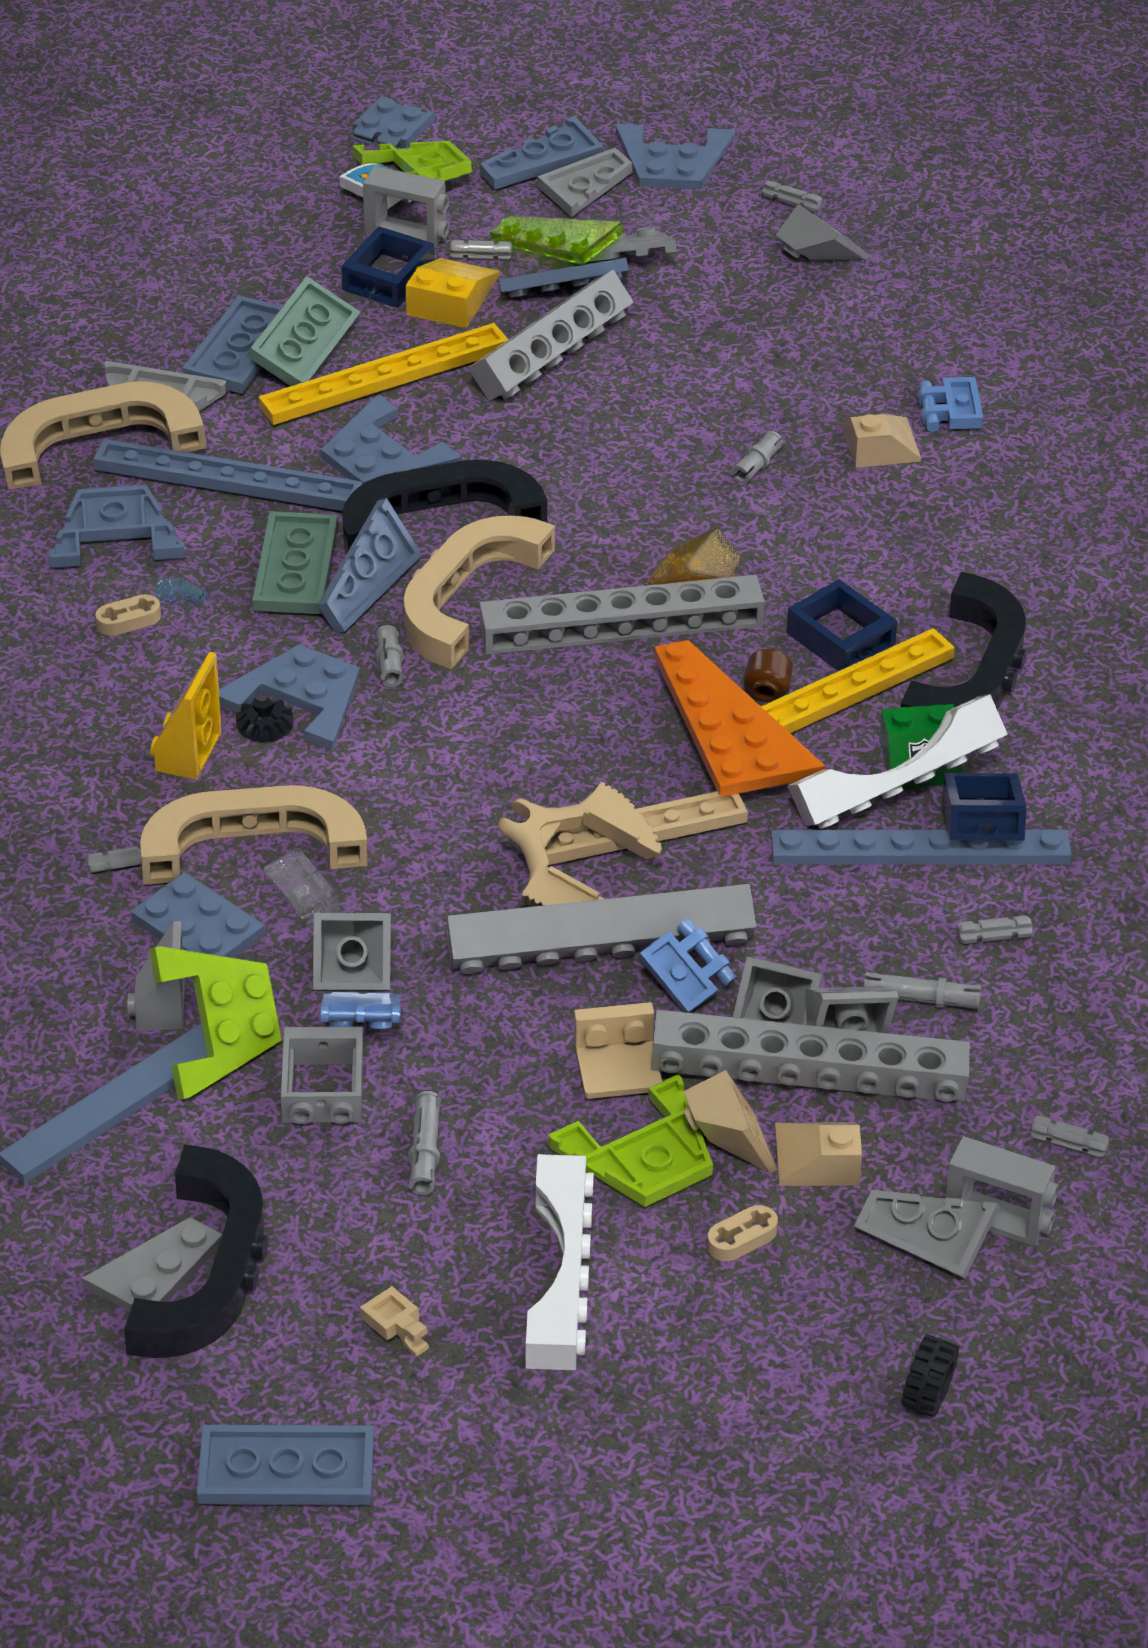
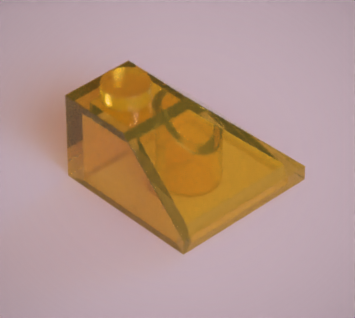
(698, 559)

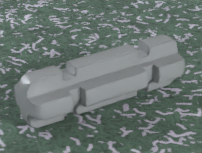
(791, 196)
(480, 249)
(115, 859)
(994, 929)
(1069, 1136)

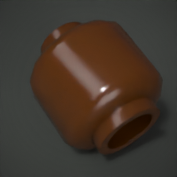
(768, 674)

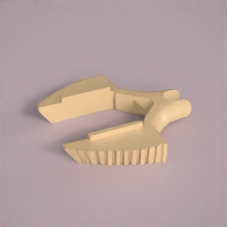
(602, 812)

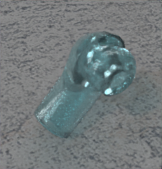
(180, 589)

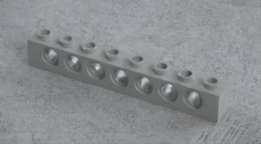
(621, 614)
(811, 1056)

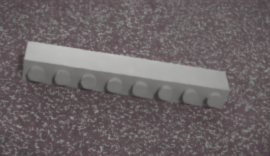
(595, 927)

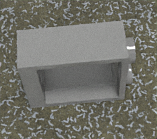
(408, 186)
(303, 1046)
(1010, 1172)

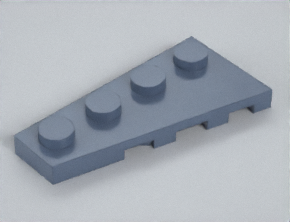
(540, 156)
(550, 279)
(371, 566)

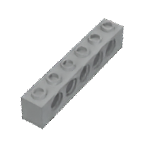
(550, 336)

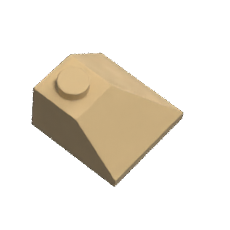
(880, 440)
(728, 1120)
(818, 1153)

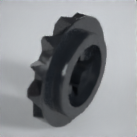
(264, 729)

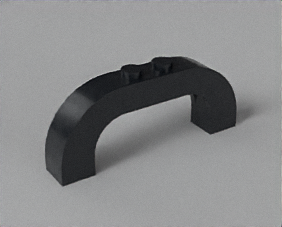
(443, 486)
(1002, 615)
(195, 1322)

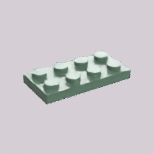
(303, 333)
(295, 562)

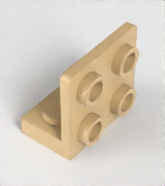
(615, 1049)

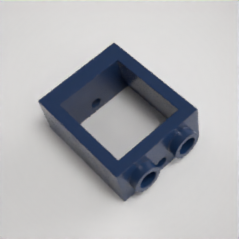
(391, 288)
(876, 636)
(1001, 808)

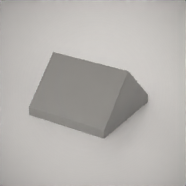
(851, 1007)

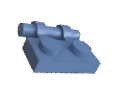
(961, 405)
(679, 973)

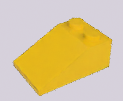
(448, 291)
(192, 726)

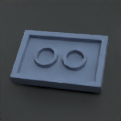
(206, 918)

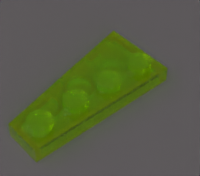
(557, 237)

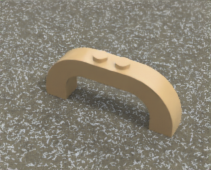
(96, 412)
(480, 542)
(251, 813)

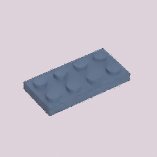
(226, 346)
(286, 1465)

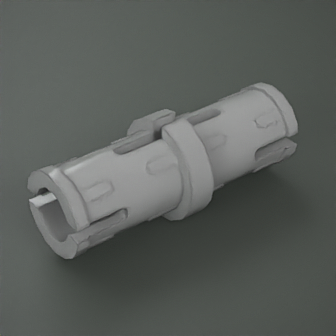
(757, 457)
(389, 656)

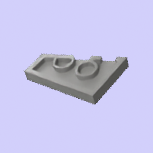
(585, 180)
(637, 244)
(930, 1228)
(155, 1267)

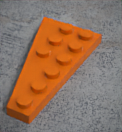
(731, 731)

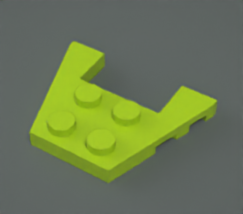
(428, 159)
(233, 1009)
(649, 1160)

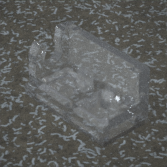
(302, 885)

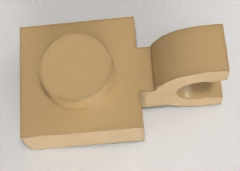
(395, 1315)

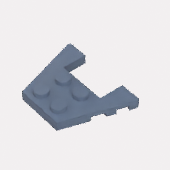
(673, 165)
(366, 452)
(114, 515)
(305, 680)

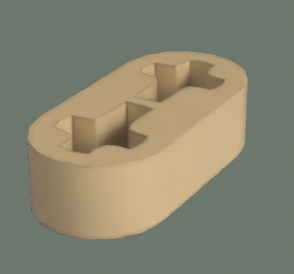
(128, 615)
(744, 1235)

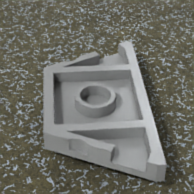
(199, 389)

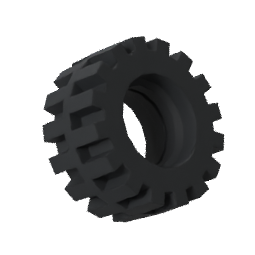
(930, 1375)

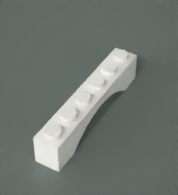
(962, 730)
(553, 1321)

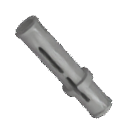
(928, 991)
(424, 1154)

